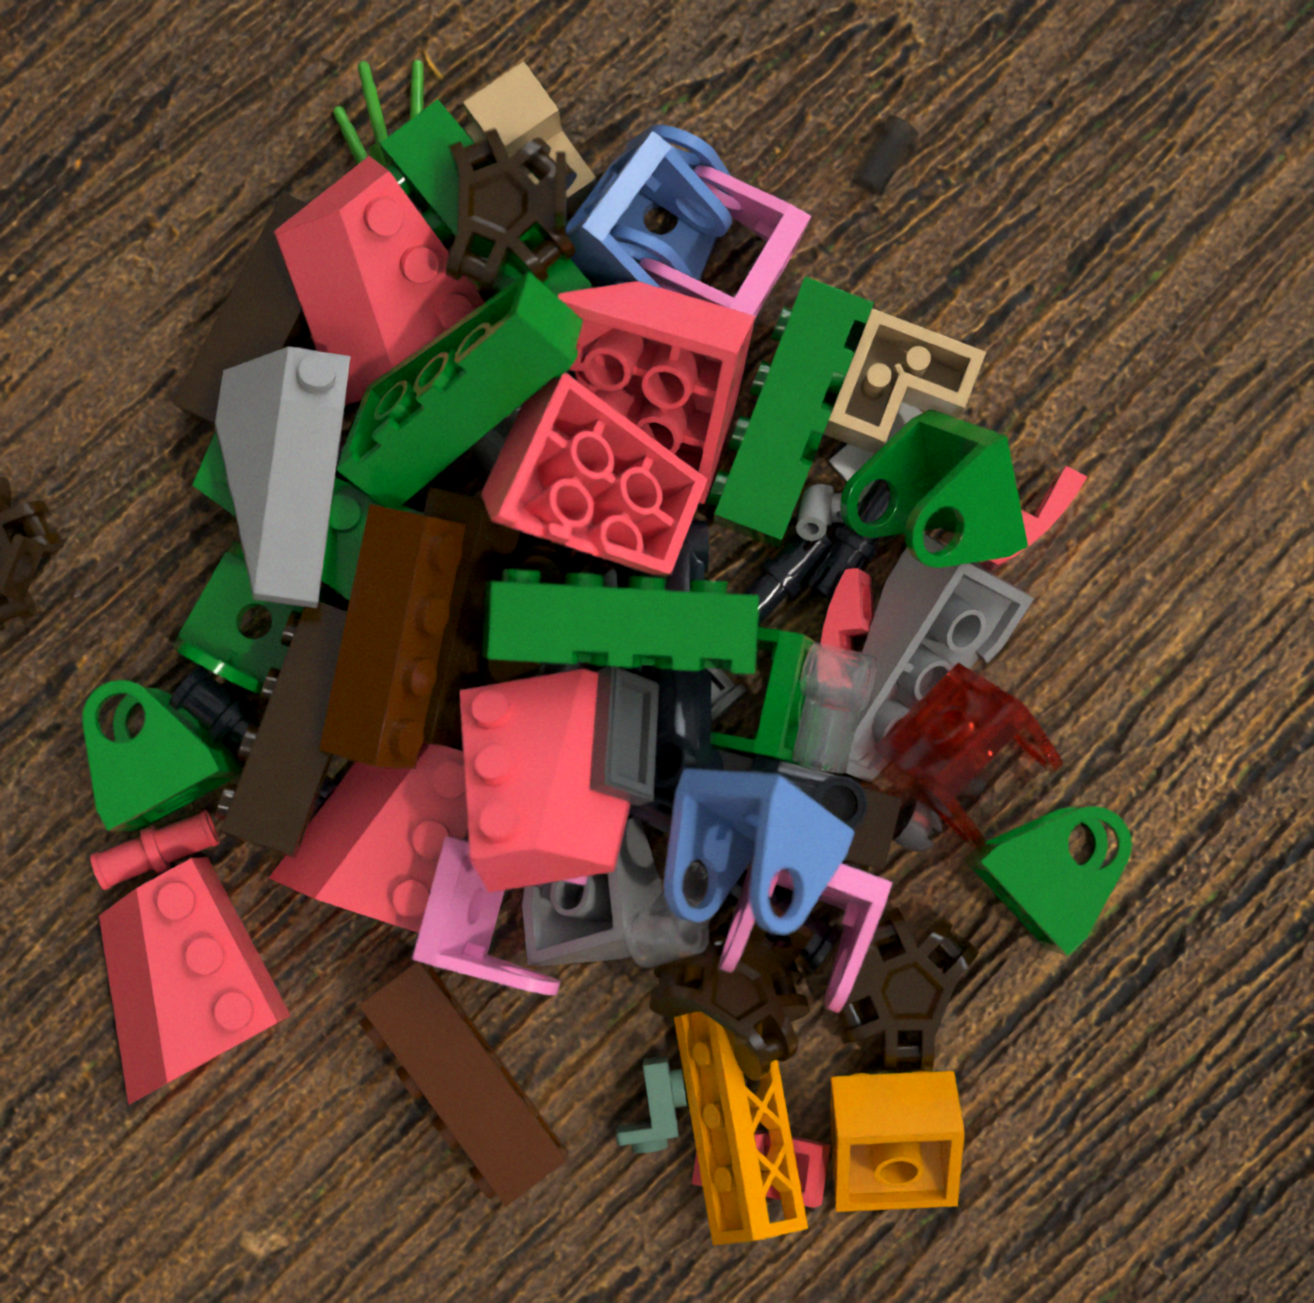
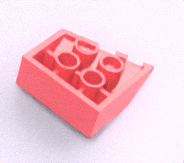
(370, 274)
(664, 365)
(592, 481)
(531, 782)
(382, 838)
(182, 977)

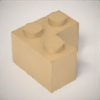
(520, 113)
(896, 366)

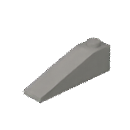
(280, 458)
(920, 632)
(588, 921)

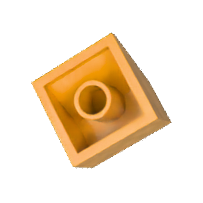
(896, 1140)

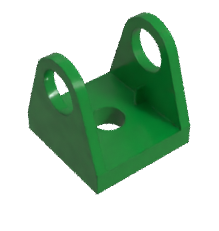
(948, 479)
(214, 630)
(782, 702)
(159, 768)
(1043, 883)

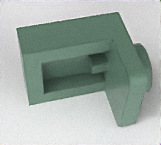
(664, 1095)

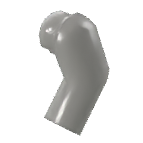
(818, 510)

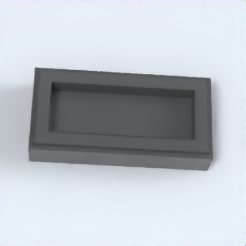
(624, 736)

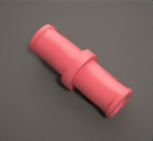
(154, 849)

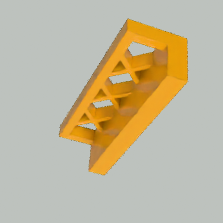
(724, 1126)

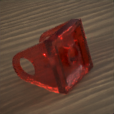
(943, 764)

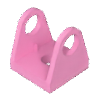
(763, 214)
(849, 889)
(462, 924)

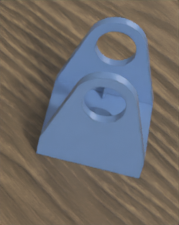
(659, 174)
(684, 246)
(748, 815)

